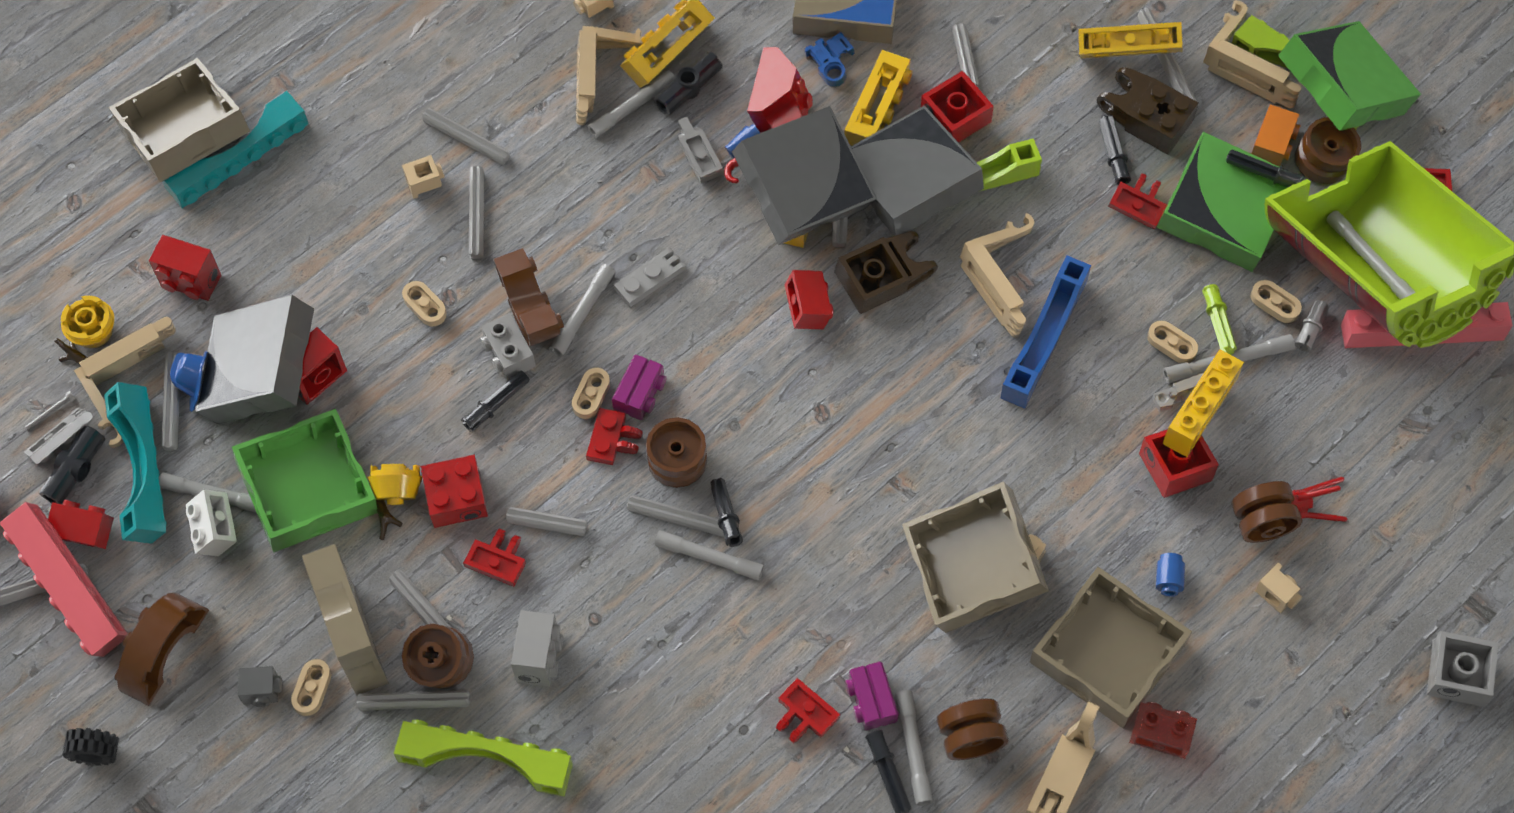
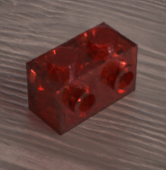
(1163, 729)

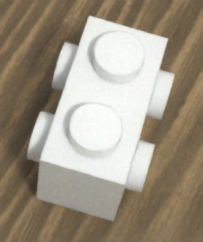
(211, 523)

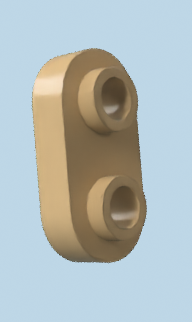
(1277, 301)
(426, 305)
(1173, 342)
(590, 395)
(311, 689)

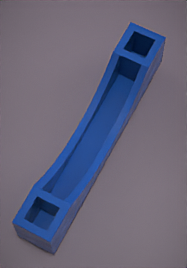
(1044, 337)

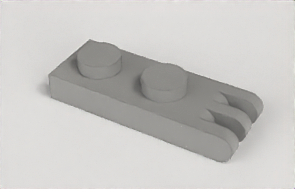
(649, 277)
(61, 434)

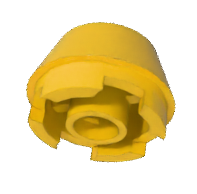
(88, 322)
(395, 483)

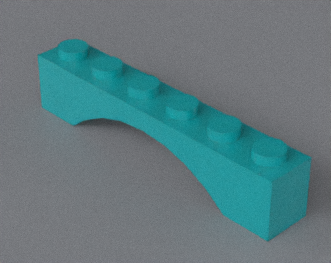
(278, 122)
(130, 414)

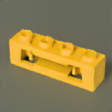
(1130, 40)
(639, 68)
(889, 68)
(1203, 403)

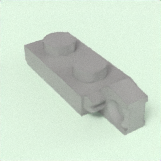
(699, 151)
(1177, 393)

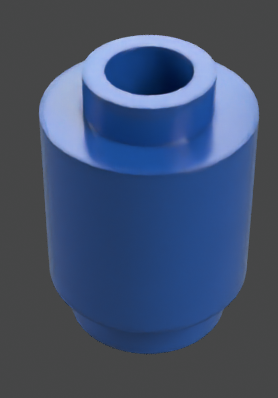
(1170, 574)

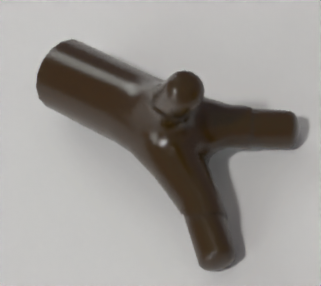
(71, 351)
(385, 518)

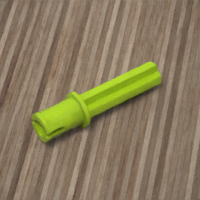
(1217, 311)

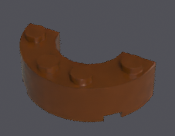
(526, 301)
(152, 642)

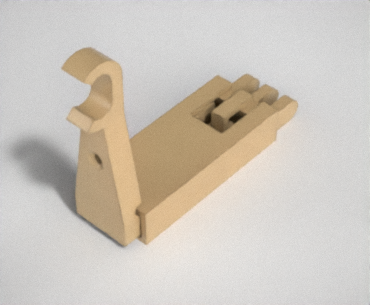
(589, 40)
(1246, 68)
(989, 278)
(118, 358)
(1066, 766)

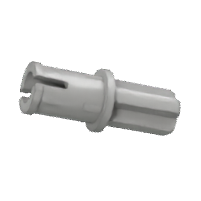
(1312, 325)

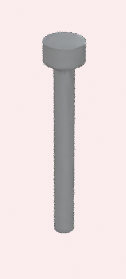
(69, 396)

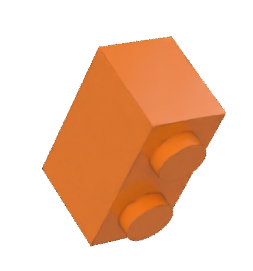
(1275, 134)

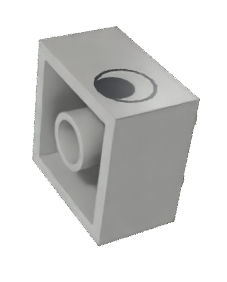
(536, 648)
(1462, 669)

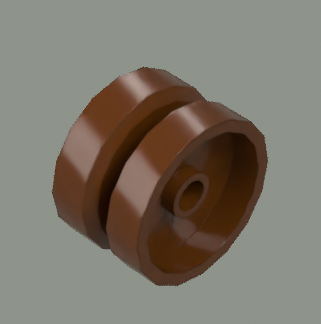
(1326, 151)
(676, 452)
(1266, 511)
(421, 654)
(972, 729)

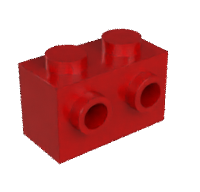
(808, 299)
(81, 525)

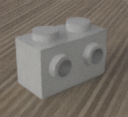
(507, 346)

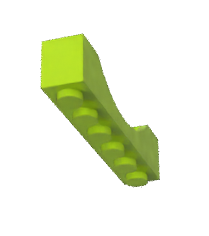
(1261, 41)
(1011, 164)
(425, 745)

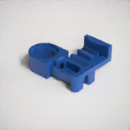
(832, 53)

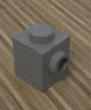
(259, 685)

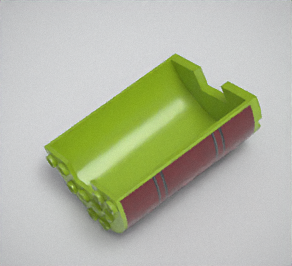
(1416, 227)

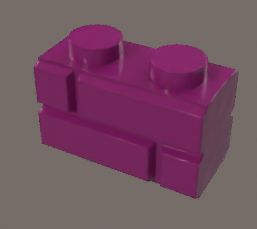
(639, 387)
(872, 696)

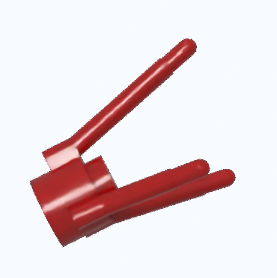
(1304, 499)

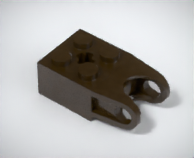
(1149, 109)
(882, 271)

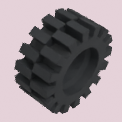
(90, 746)

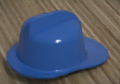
(187, 375)

